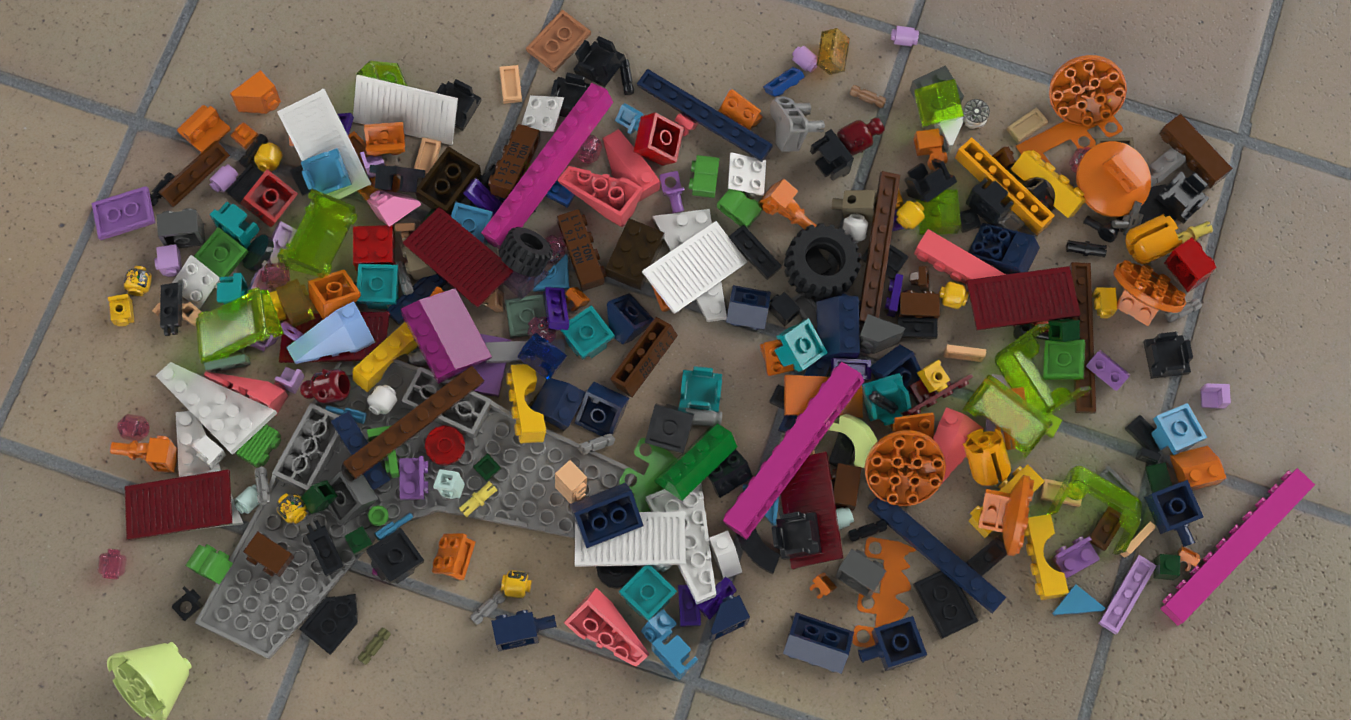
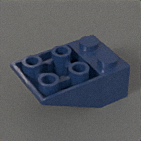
(1005, 248)

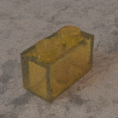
(833, 51)
(295, 303)

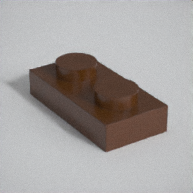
(1106, 529)

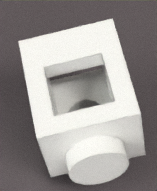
(208, 451)

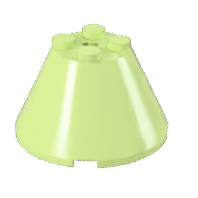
(150, 678)

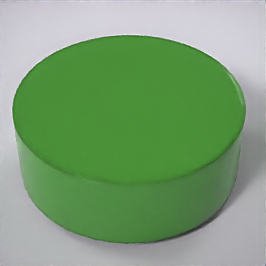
(378, 516)

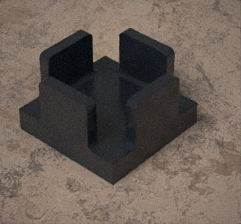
(598, 61)
(571, 89)
(467, 101)
(835, 159)
(385, 176)
(926, 185)
(1183, 195)
(988, 201)
(1168, 355)
(669, 427)
(797, 535)
(394, 557)

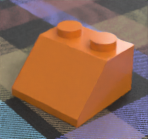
(256, 95)
(332, 292)
(1199, 467)

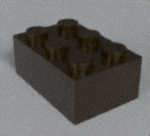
(447, 181)
(634, 253)

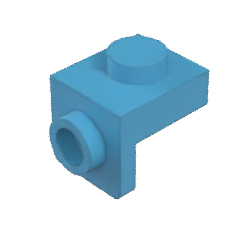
(629, 118)
(658, 626)

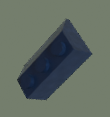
(839, 326)
(606, 515)
(818, 643)

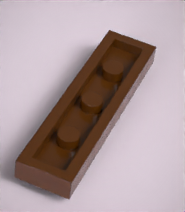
(194, 173)

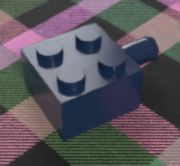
(1174, 510)
(519, 629)
(895, 644)

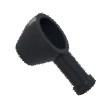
(1105, 231)
(1018, 332)

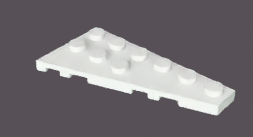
(677, 230)
(221, 410)
(188, 431)
(698, 565)

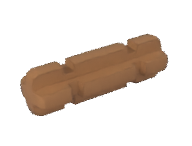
(867, 96)

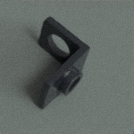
(190, 596)

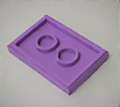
(123, 213)
(491, 372)

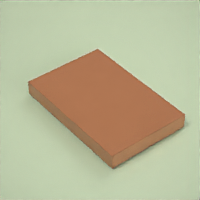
(558, 41)

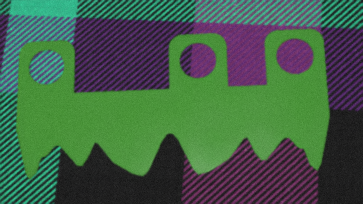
(658, 462)

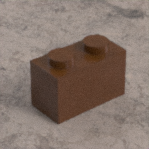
(919, 304)
(846, 485)
(268, 554)

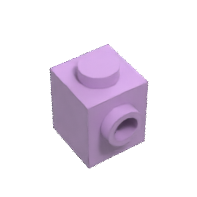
(168, 260)

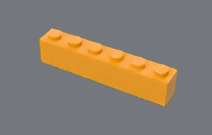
(1026, 205)

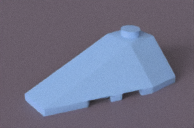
(336, 334)

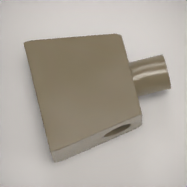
(856, 202)

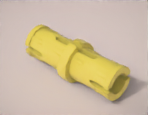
(1195, 232)
(478, 499)

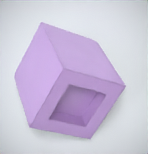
(371, 160)
(290, 379)
(1215, 395)

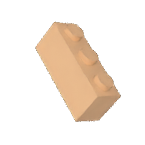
(571, 482)

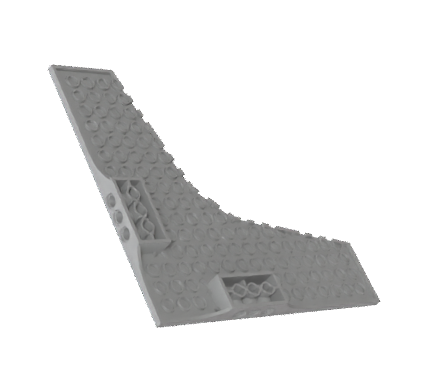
(266, 610)

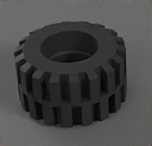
(525, 252)

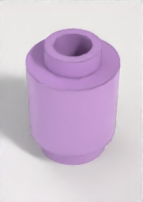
(905, 36)
(805, 58)
(223, 178)

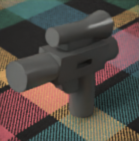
(1131, 220)

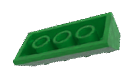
(697, 461)

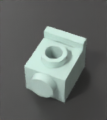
(449, 488)

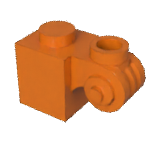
(930, 143)

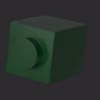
(1064, 330)
(319, 496)
(358, 541)
(1167, 567)

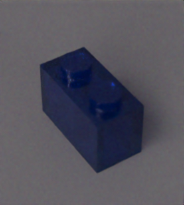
(542, 356)

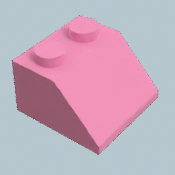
(391, 206)

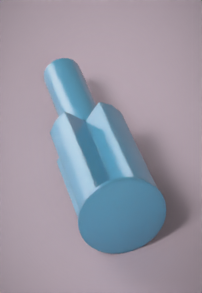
(359, 417)
(392, 527)

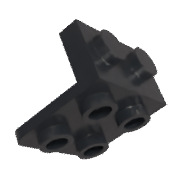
(730, 474)

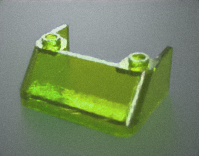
(1020, 371)
(1009, 413)
(1083, 481)

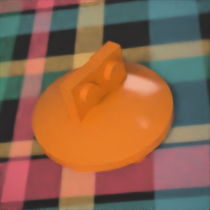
(1083, 88)
(1113, 178)
(1146, 294)
(905, 468)
(1008, 513)

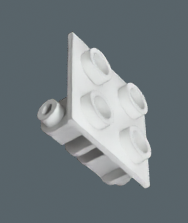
(542, 112)
(746, 174)
(196, 281)

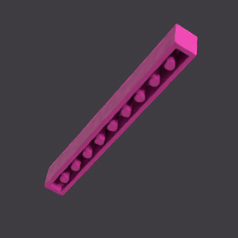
(548, 164)
(793, 450)
(1237, 546)

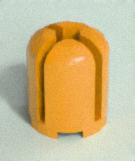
(1152, 239)
(987, 457)

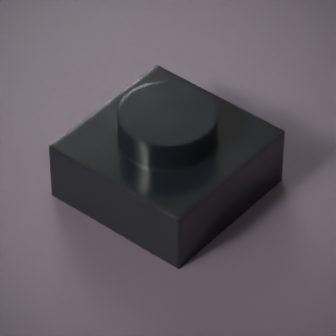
(969, 220)

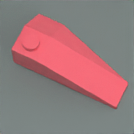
(629, 165)
(607, 195)
(260, 391)
(951, 435)
(603, 624)

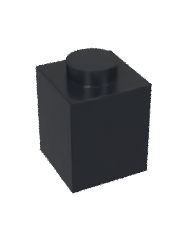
(784, 308)

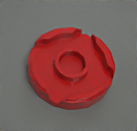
(445, 445)

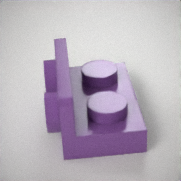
(1108, 370)
(412, 478)
(1076, 557)

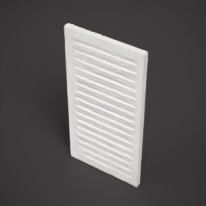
(421, 111)
(316, 130)
(694, 267)
(656, 543)

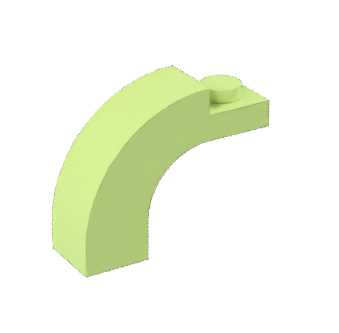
(859, 433)

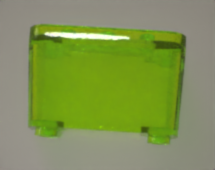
(318, 235)
(236, 325)

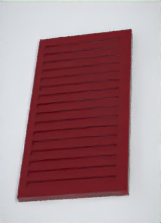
(458, 257)
(1023, 298)
(376, 322)
(813, 492)
(178, 504)

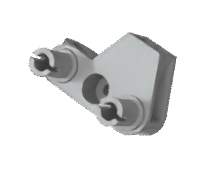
(790, 128)

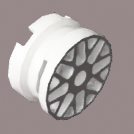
(975, 113)

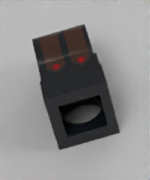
(1041, 192)

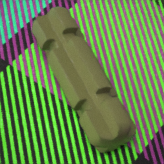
(374, 645)

